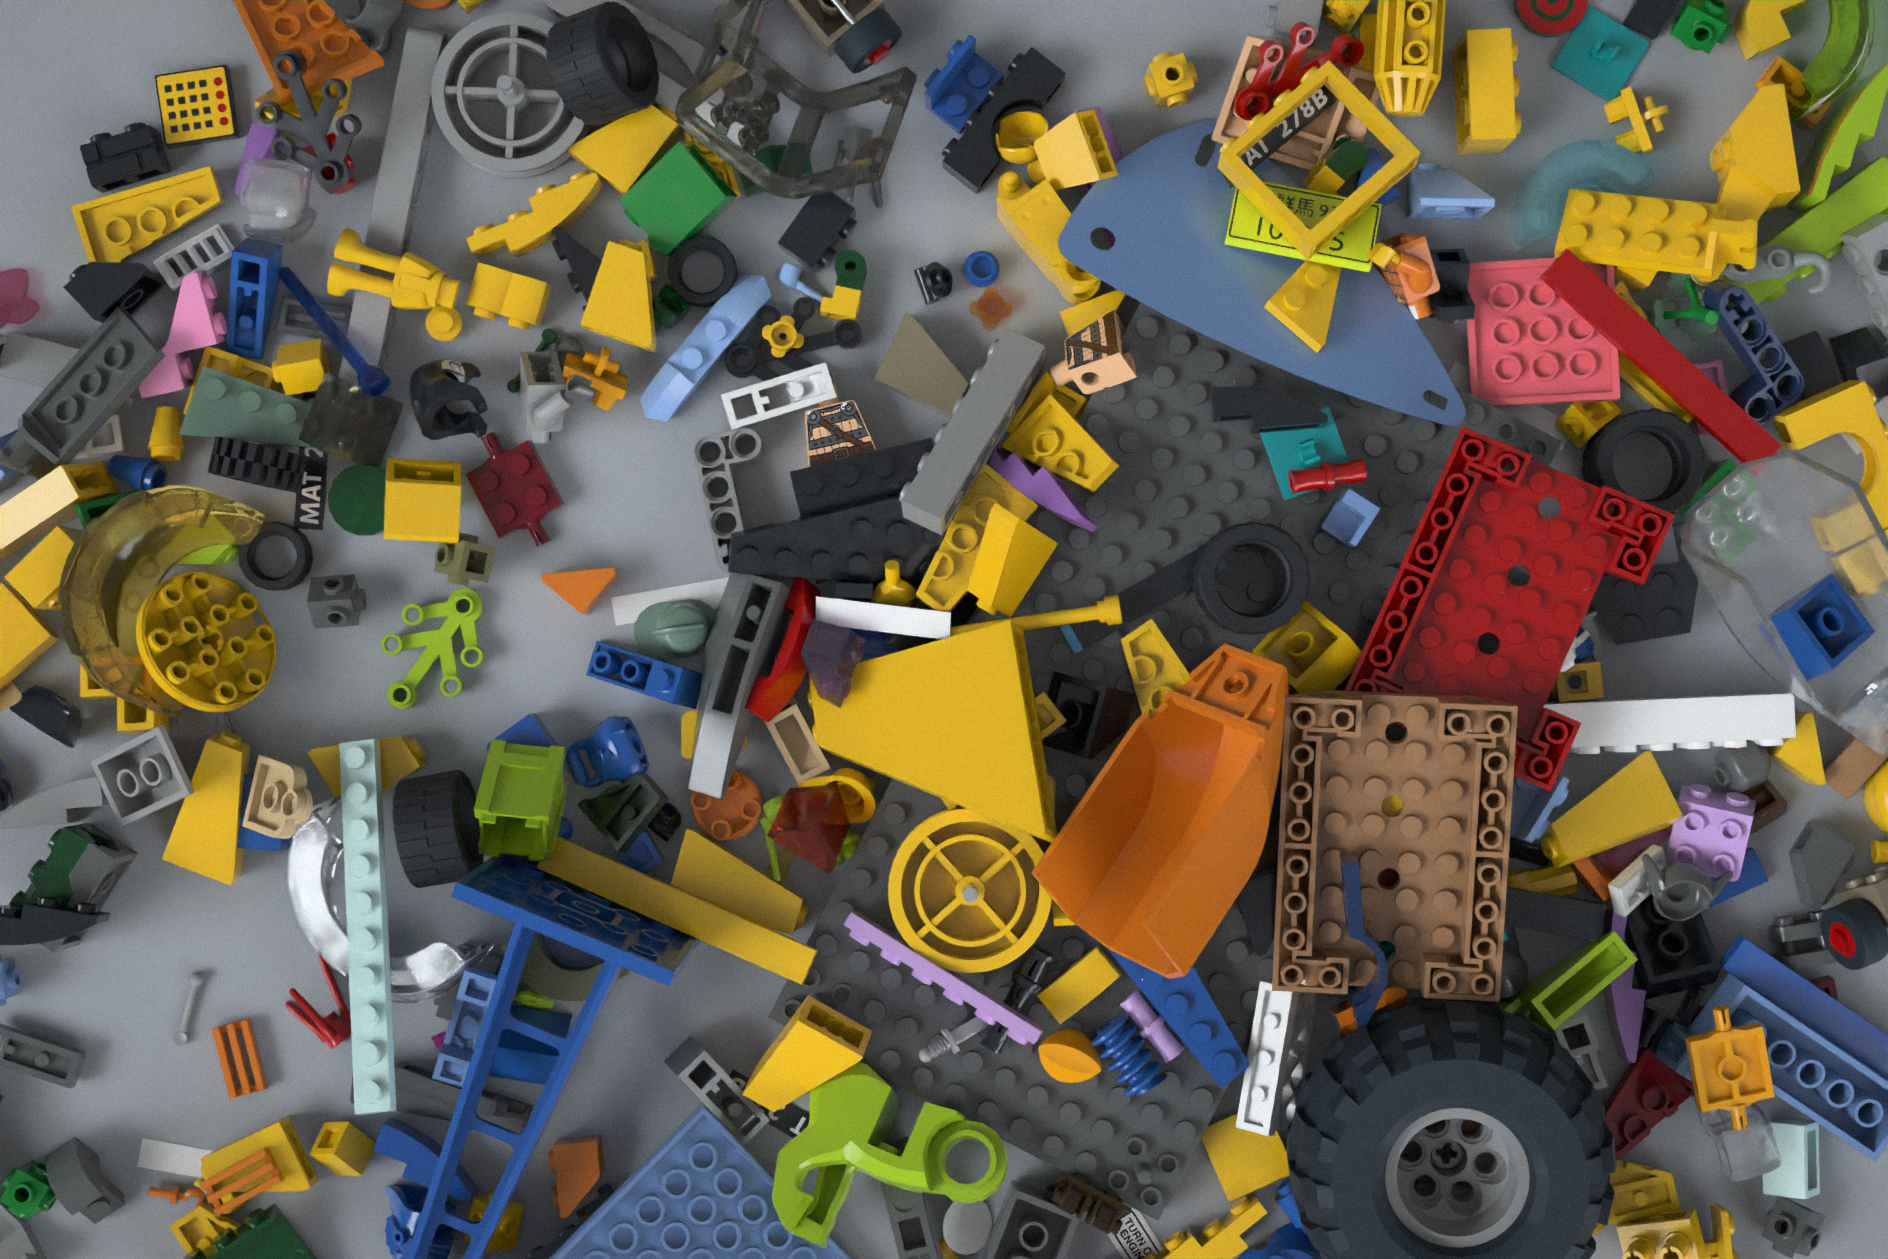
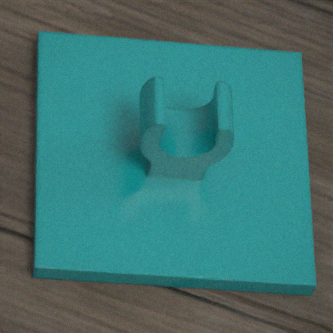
(1600, 54)
(1302, 450)

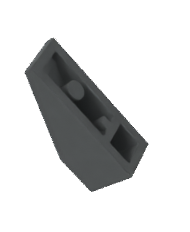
(716, 1090)

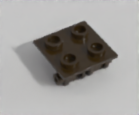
(1076, 1191)

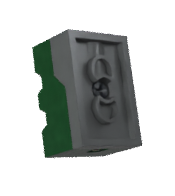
(81, 868)

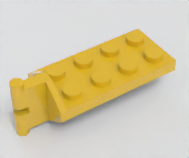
(1654, 233)

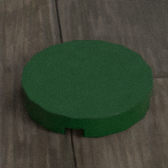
(358, 500)

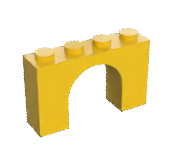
(1847, 410)

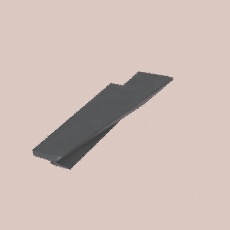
(430, 1098)

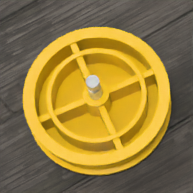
(967, 891)

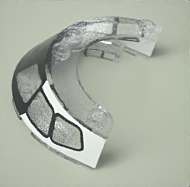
(311, 872)

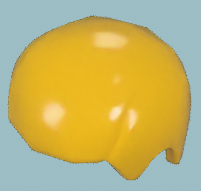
(1018, 135)

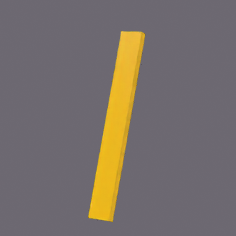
(680, 910)

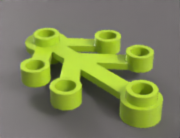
(438, 644)

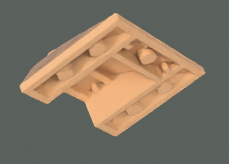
(1320, 134)

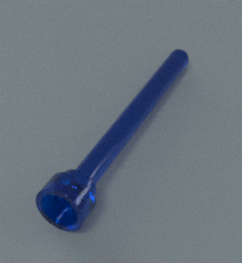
(371, 380)

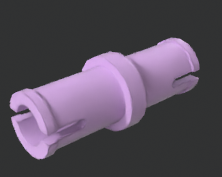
(1152, 1026)

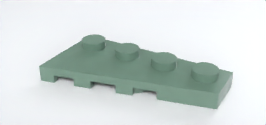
(243, 411)

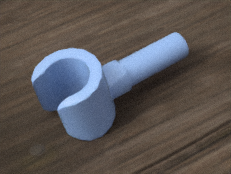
(789, 277)

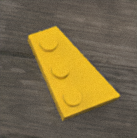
(1152, 666)

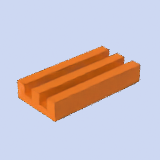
(226, 1061)
(215, 1196)

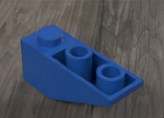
(645, 675)

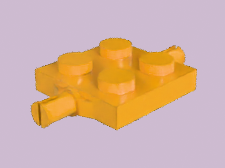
(1730, 1067)

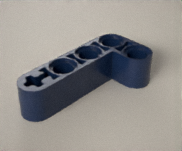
(1749, 346)

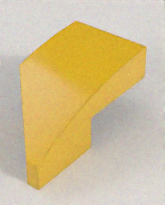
(1089, 311)

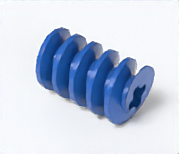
(1127, 1056)

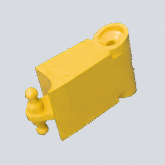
(1035, 222)

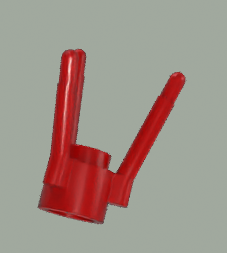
(332, 1028)

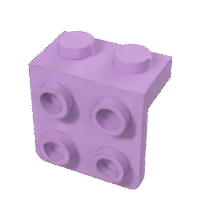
(1711, 830)

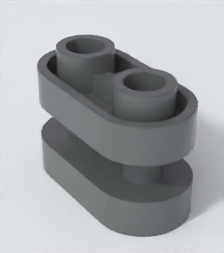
(1788, 930)

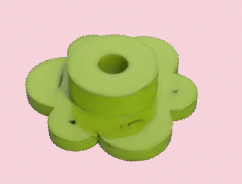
(531, 998)

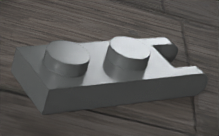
(40, 1057)

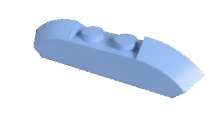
(705, 347)

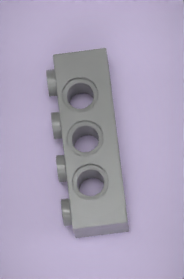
(1860, 250)

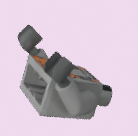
(543, 389)

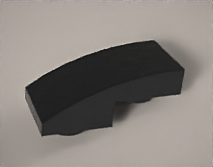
(1813, 363)

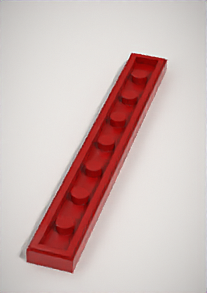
(1658, 359)

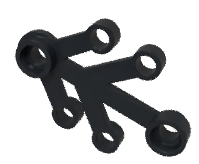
(312, 125)
(791, 358)

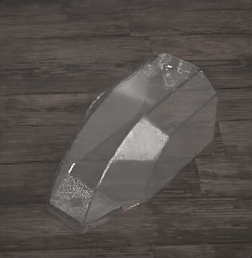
(1770, 537)

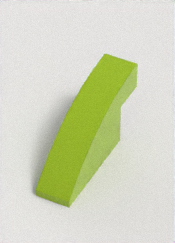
(1572, 982)

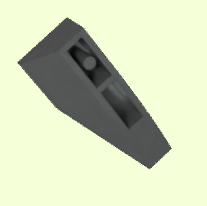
(736, 651)

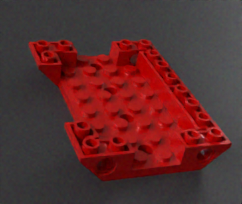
(1459, 587)

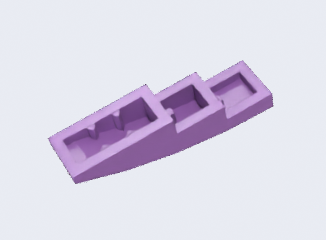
(1041, 487)
(1622, 1000)

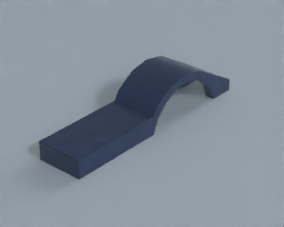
(1366, 1000)

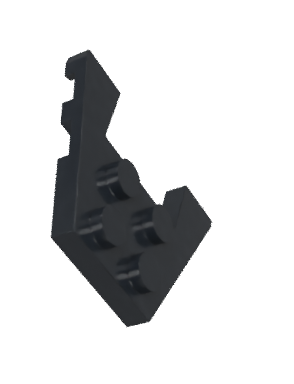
(1649, 610)

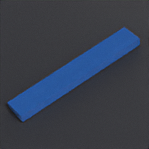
(1808, 1003)

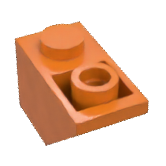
(577, 1168)

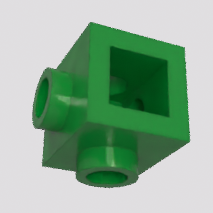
(1702, 24)
(28, 1190)

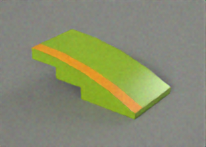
(1834, 148)

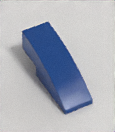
(421, 1156)

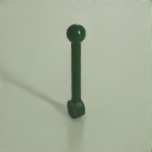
(548, 337)

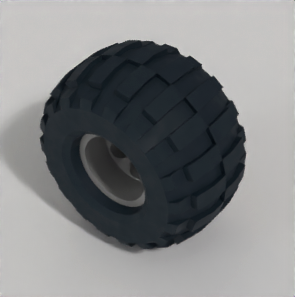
(1449, 1067)

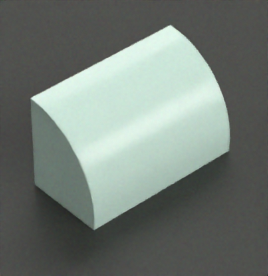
(1799, 1153)

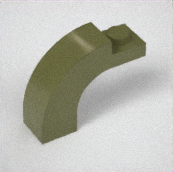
(554, 978)

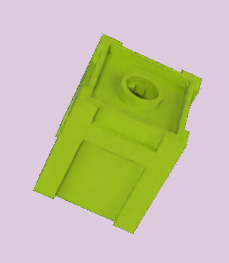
(521, 800)

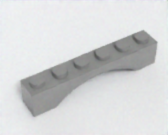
(673, 38)

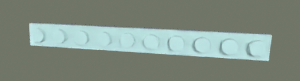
(367, 928)

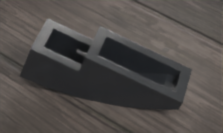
(1264, 410)

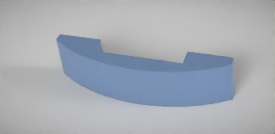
(464, 1026)

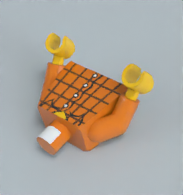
(1408, 269)

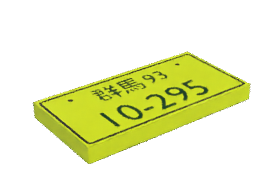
(1349, 249)

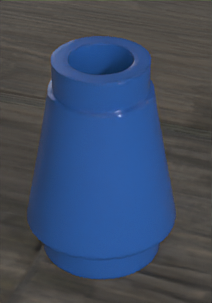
(138, 472)

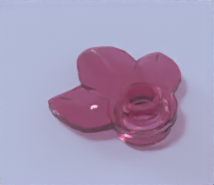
(13, 304)

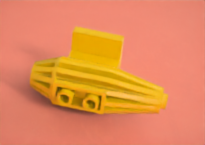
(1404, 52)

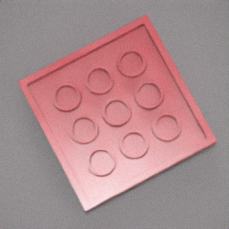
(1532, 343)

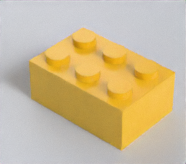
(1485, 91)

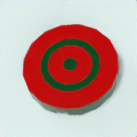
(1550, 17)

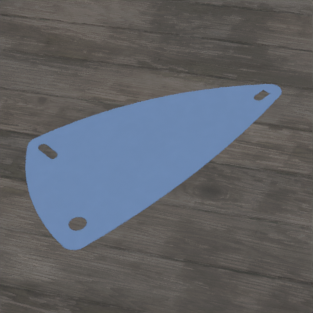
(1174, 258)

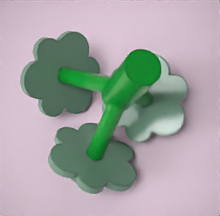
(1696, 317)

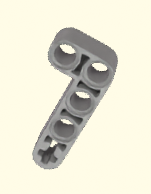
(723, 470)

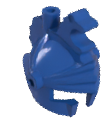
(401, 1225)

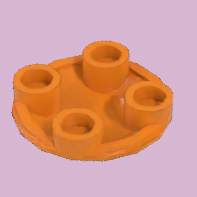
(734, 814)

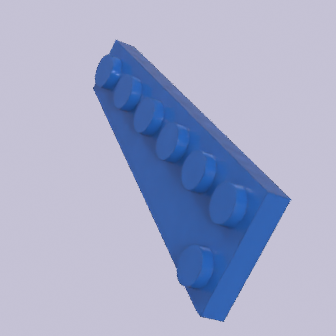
(1193, 1017)

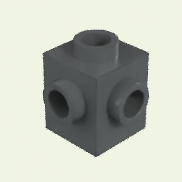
(335, 601)
(1792, 1228)

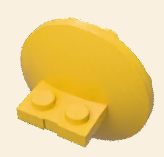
(204, 642)

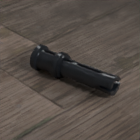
(1031, 983)

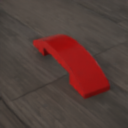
(773, 692)

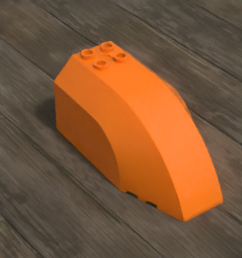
(1175, 816)

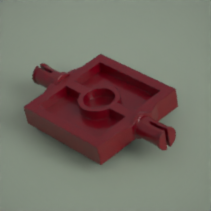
(515, 489)

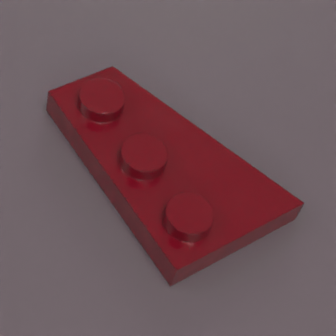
(1642, 1099)

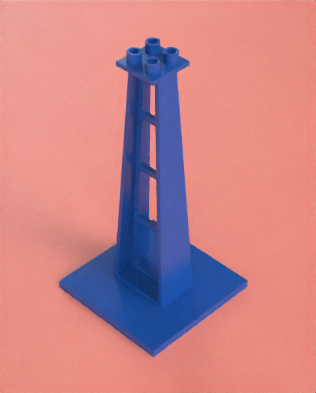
(574, 916)

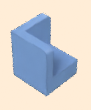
(1350, 518)

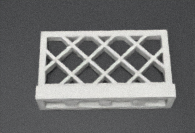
(1270, 1068)

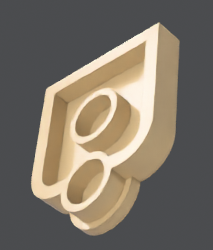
(277, 798)

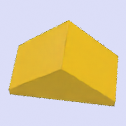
(1801, 754)

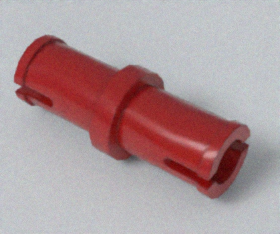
(1327, 476)

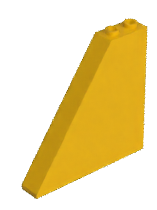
(950, 723)

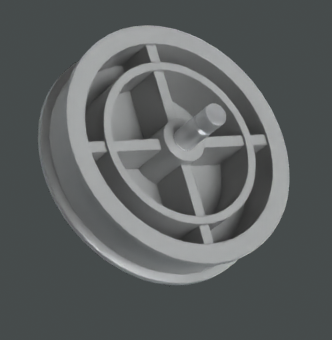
(499, 98)

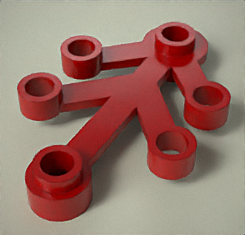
(1291, 71)

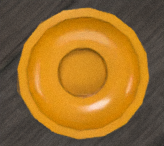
(1069, 1056)

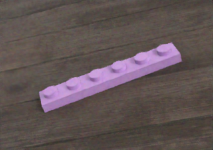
(956, 987)

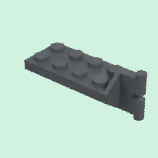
(82, 396)

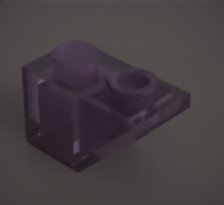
(831, 658)

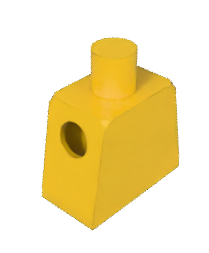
(1073, 153)

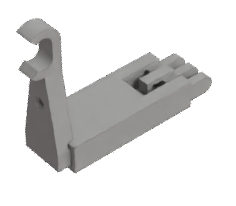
(34, 359)

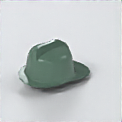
(674, 629)

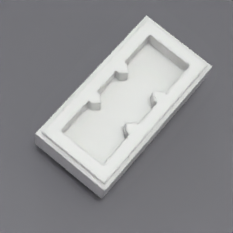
(1632, 883)

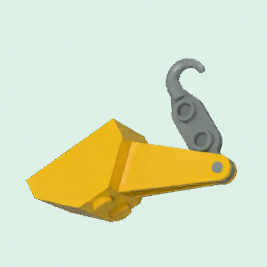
(1758, 176)

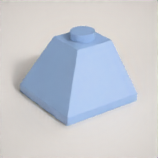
(1444, 195)

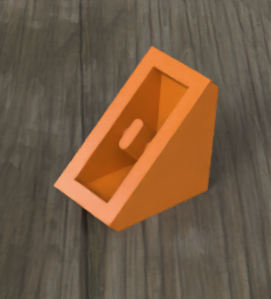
(582, 587)

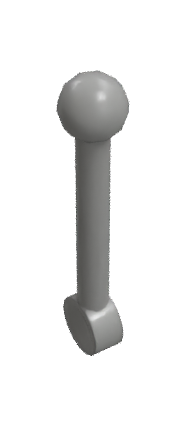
(182, 1036)

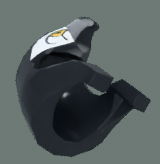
(439, 384)

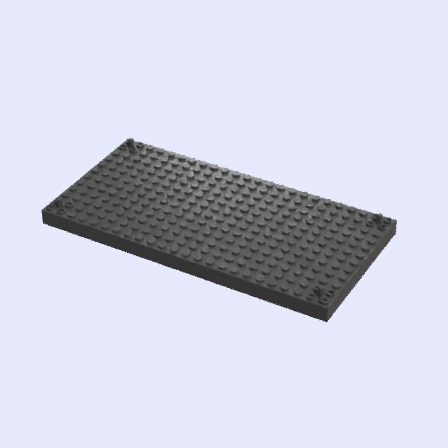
(1168, 497)

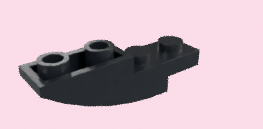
(47, 921)

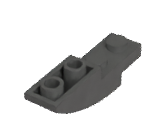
(909, 1218)

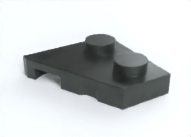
(625, 810)

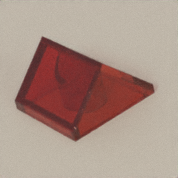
(812, 824)

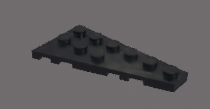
(838, 544)

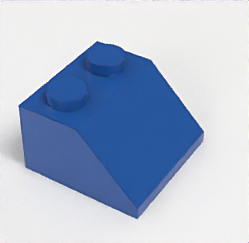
(1821, 626)

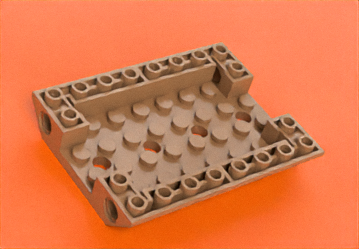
(1443, 842)

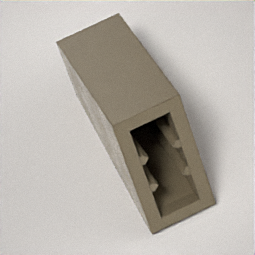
(921, 369)

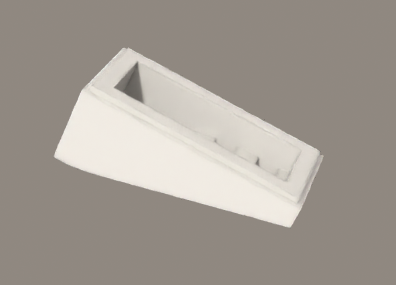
(176, 255)

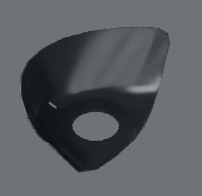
(49, 714)

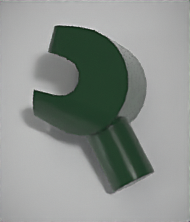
(669, 308)

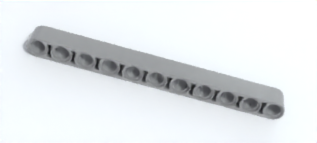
(396, 191)

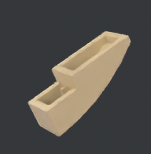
(796, 742)

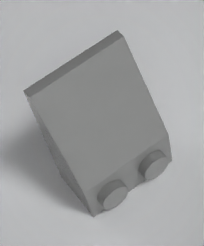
(142, 776)

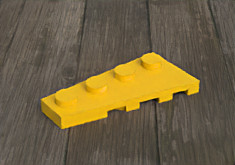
(136, 218)
(954, 561)

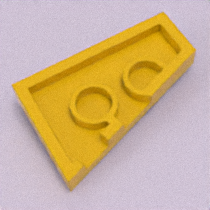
(1061, 445)

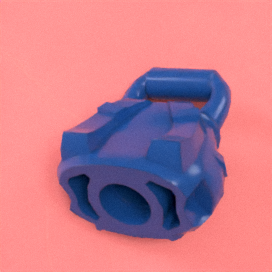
(612, 751)

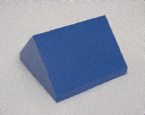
(524, 1057)

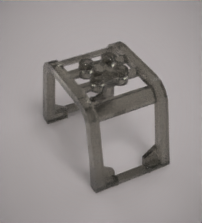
(733, 76)

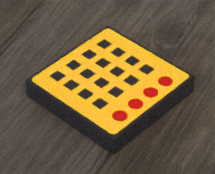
(197, 106)

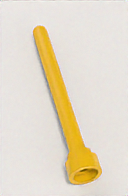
(1105, 611)

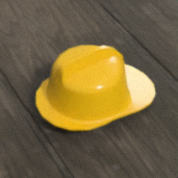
(855, 792)

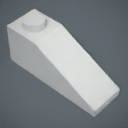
(778, 396)

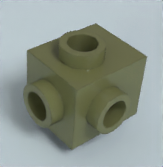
(464, 560)

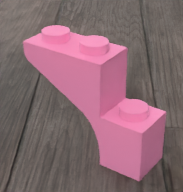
(193, 327)

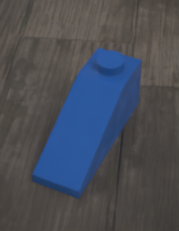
(252, 296)

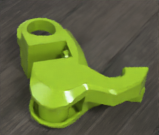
(848, 1135)

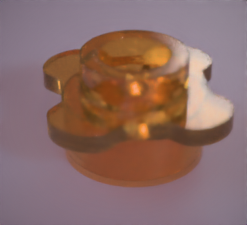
(990, 319)

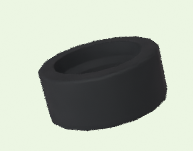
(693, 245)
(303, 562)

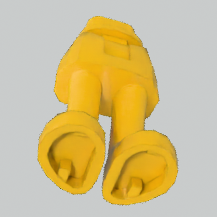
(415, 283)

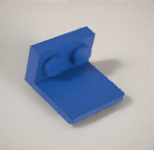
(960, 85)

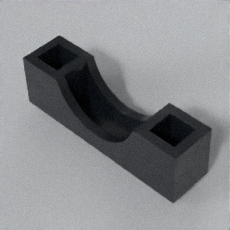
(1029, 85)

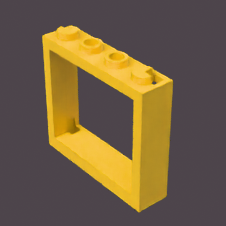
(1304, 240)

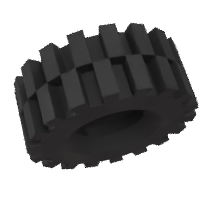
(257, 464)

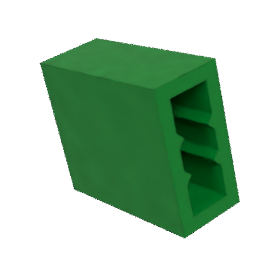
(677, 197)

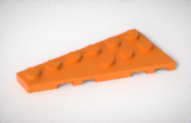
(314, 30)

